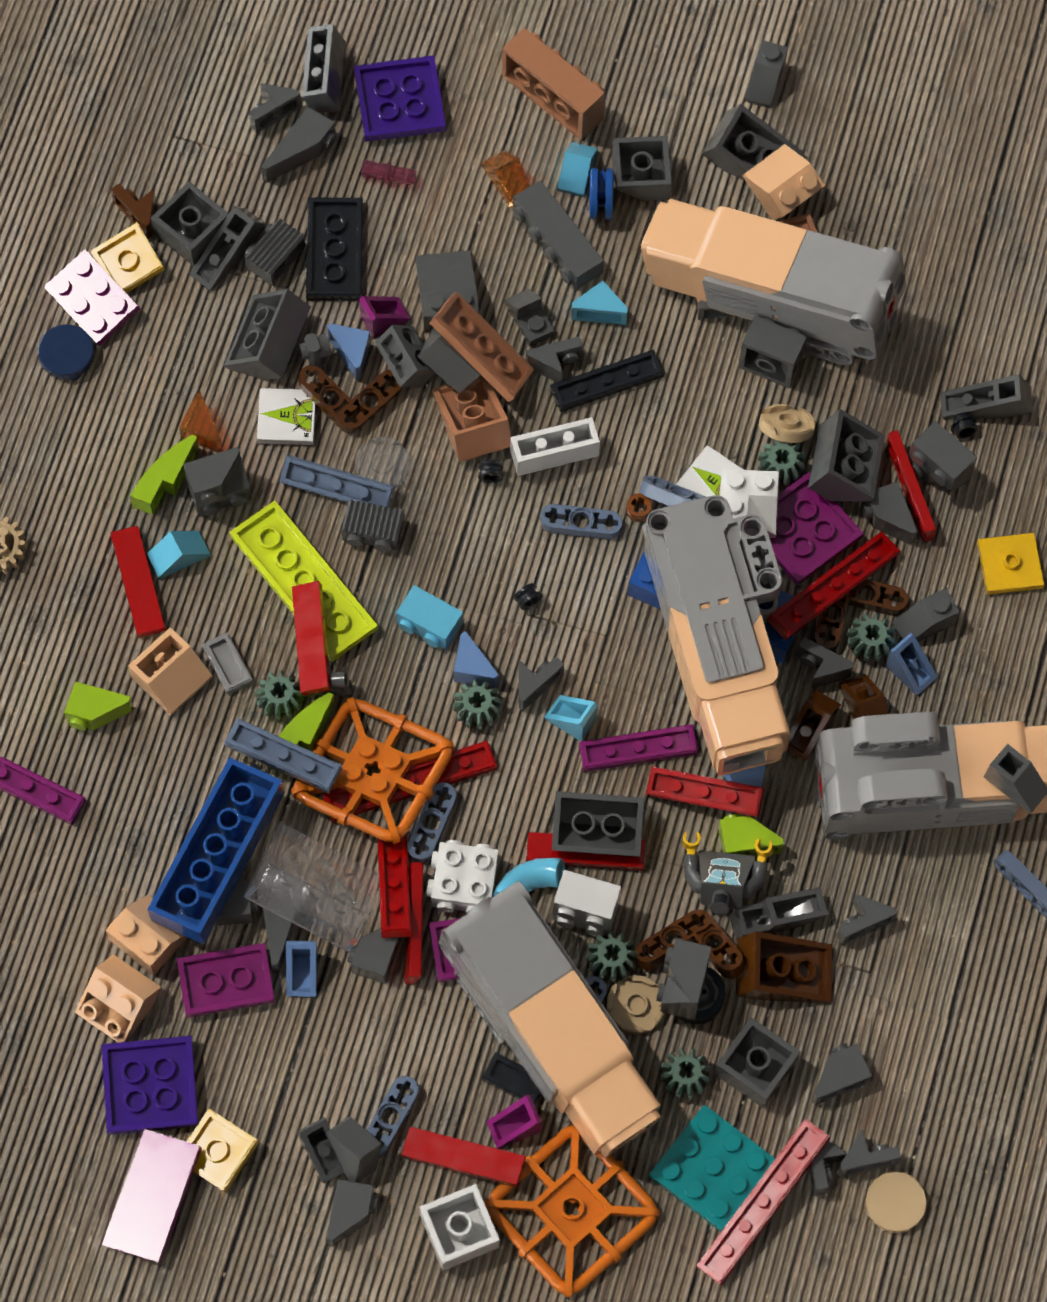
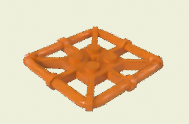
(390, 761)
(572, 1229)

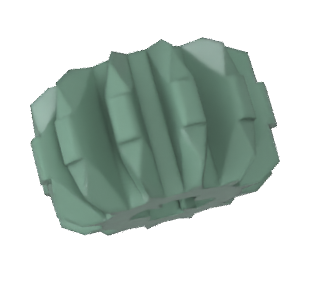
(786, 453)
(869, 627)
(488, 702)
(272, 703)
(611, 945)
(673, 1070)

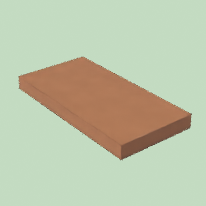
(482, 346)

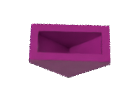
(382, 312)
(515, 1123)

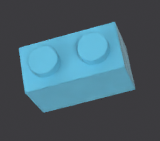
(429, 618)

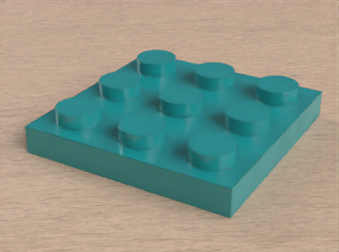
(711, 1168)

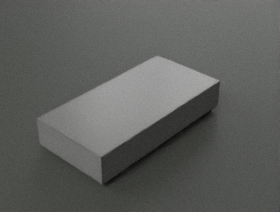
(227, 663)

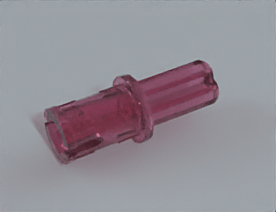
(388, 172)

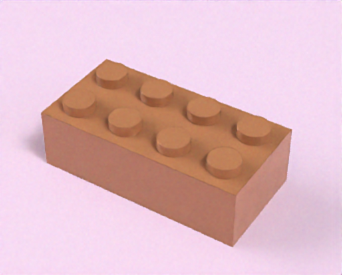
(553, 83)

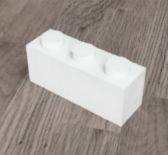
(554, 446)

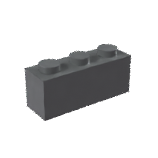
(323, 68)

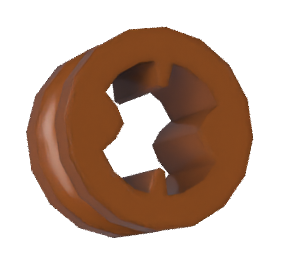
(635, 499)

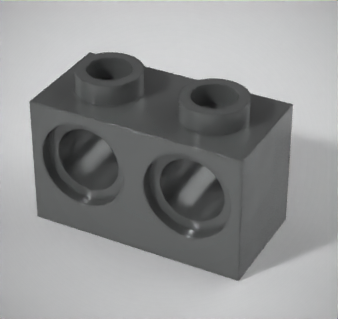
(400, 350)

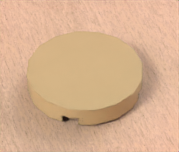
(787, 424)
(634, 1005)
(895, 1202)

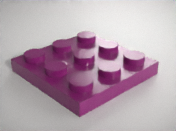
(810, 531)

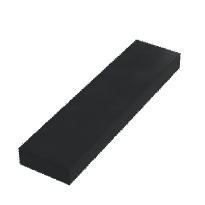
(606, 380)

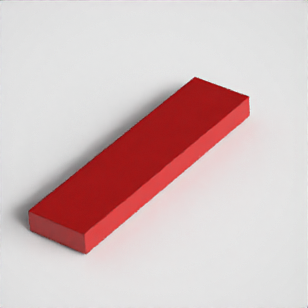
(910, 486)
(137, 581)
(311, 638)
(705, 791)
(540, 846)
(394, 888)
(413, 946)
(463, 1156)

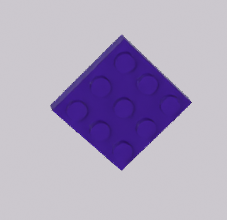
(399, 98)
(149, 1085)

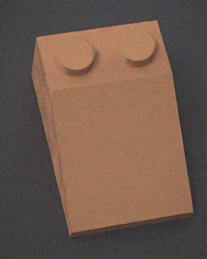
(473, 419)

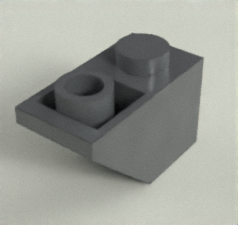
(1017, 778)

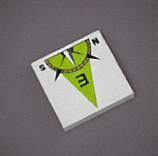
(285, 417)
(705, 473)

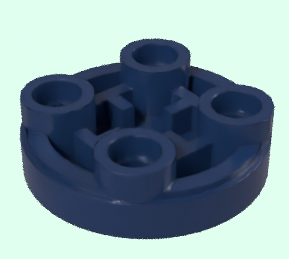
(66, 351)

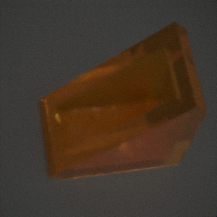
(506, 174)
(200, 424)

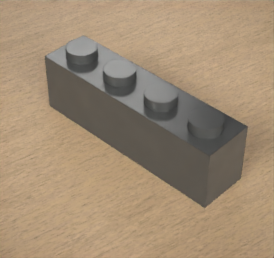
(557, 235)

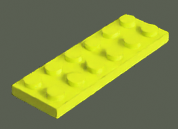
(289, 560)

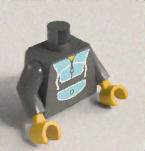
(724, 878)

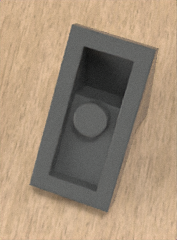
(279, 104)
(529, 316)
(547, 358)
(831, 665)
(533, 685)
(872, 917)
(320, 1150)
(860, 1160)
(821, 1175)

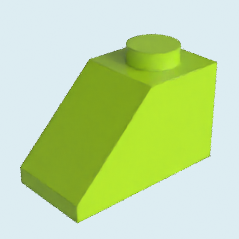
(95, 707)
(740, 833)

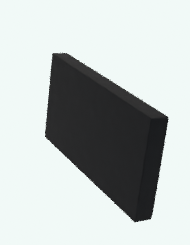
(334, 249)

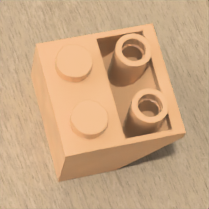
(169, 671)
(117, 998)

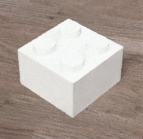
(586, 903)
(459, 1227)

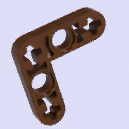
(345, 404)
(854, 599)
(698, 935)

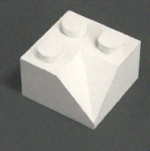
(752, 493)

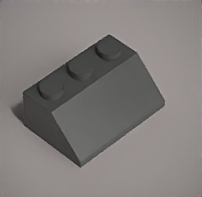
(268, 335)
(846, 459)
(598, 823)

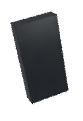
(510, 1078)

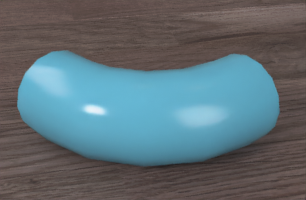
(534, 874)

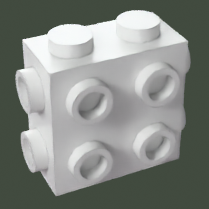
(462, 875)

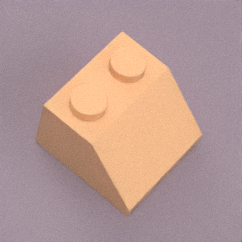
(783, 181)
(141, 938)

